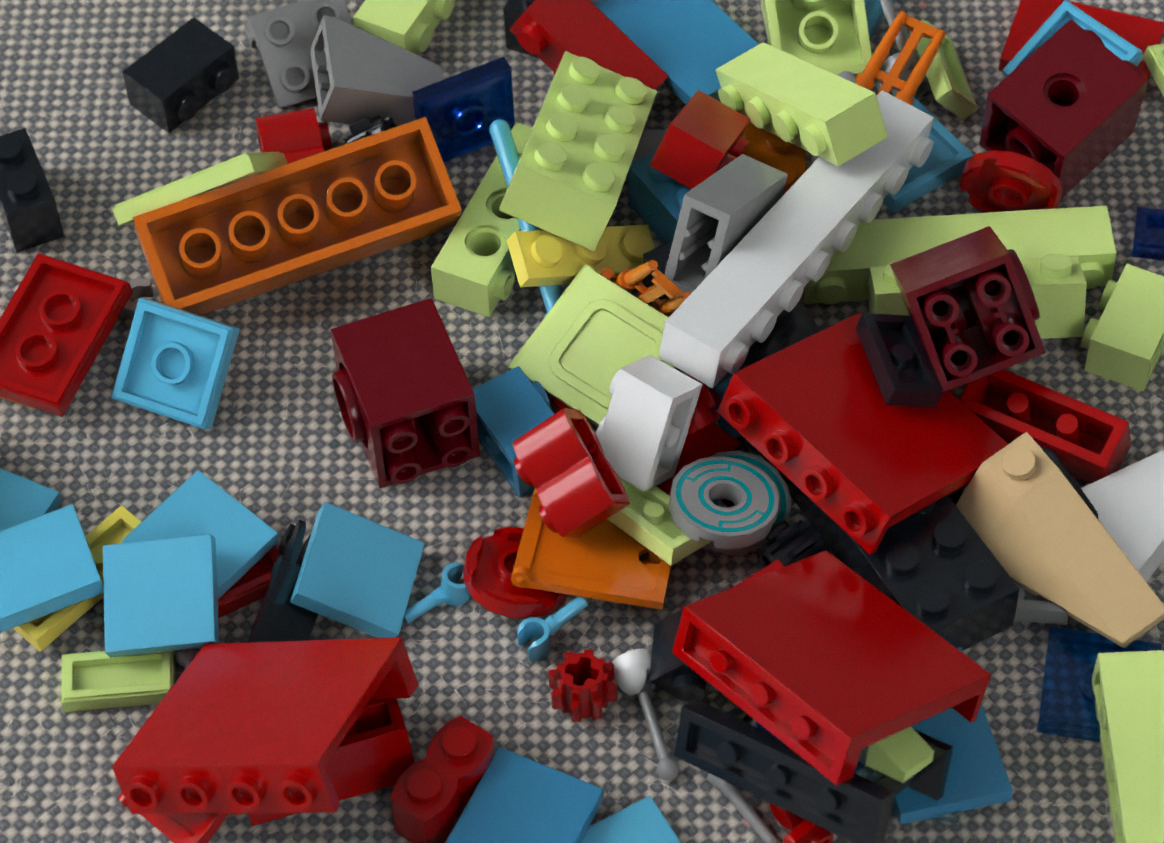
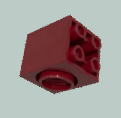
(1065, 105)
(970, 307)
(404, 393)

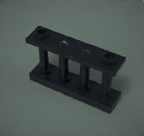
(766, 767)

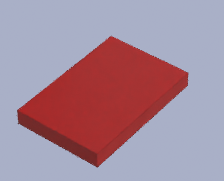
(1034, 13)
(56, 331)

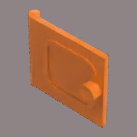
(594, 565)

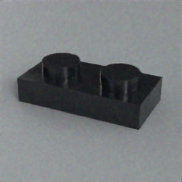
(899, 360)

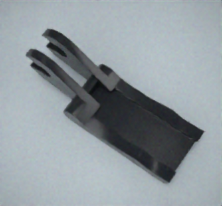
(277, 617)

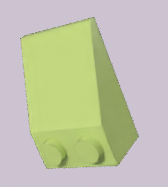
(820, 32)

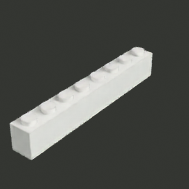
(790, 248)

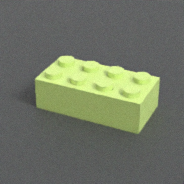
(579, 151)

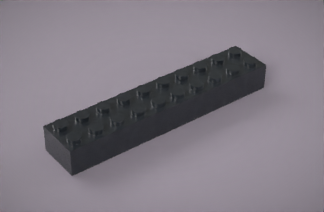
(924, 563)

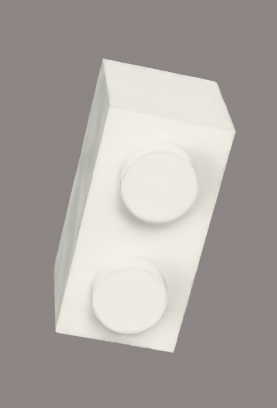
(647, 421)

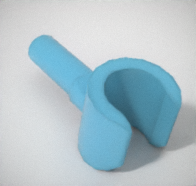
(447, 593)
(538, 628)

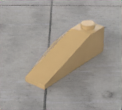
(1056, 543)

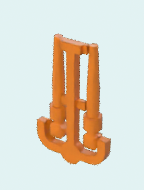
(891, 79)
(632, 278)

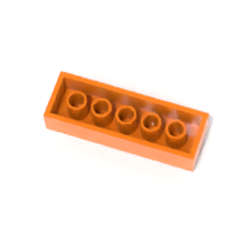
(299, 219)

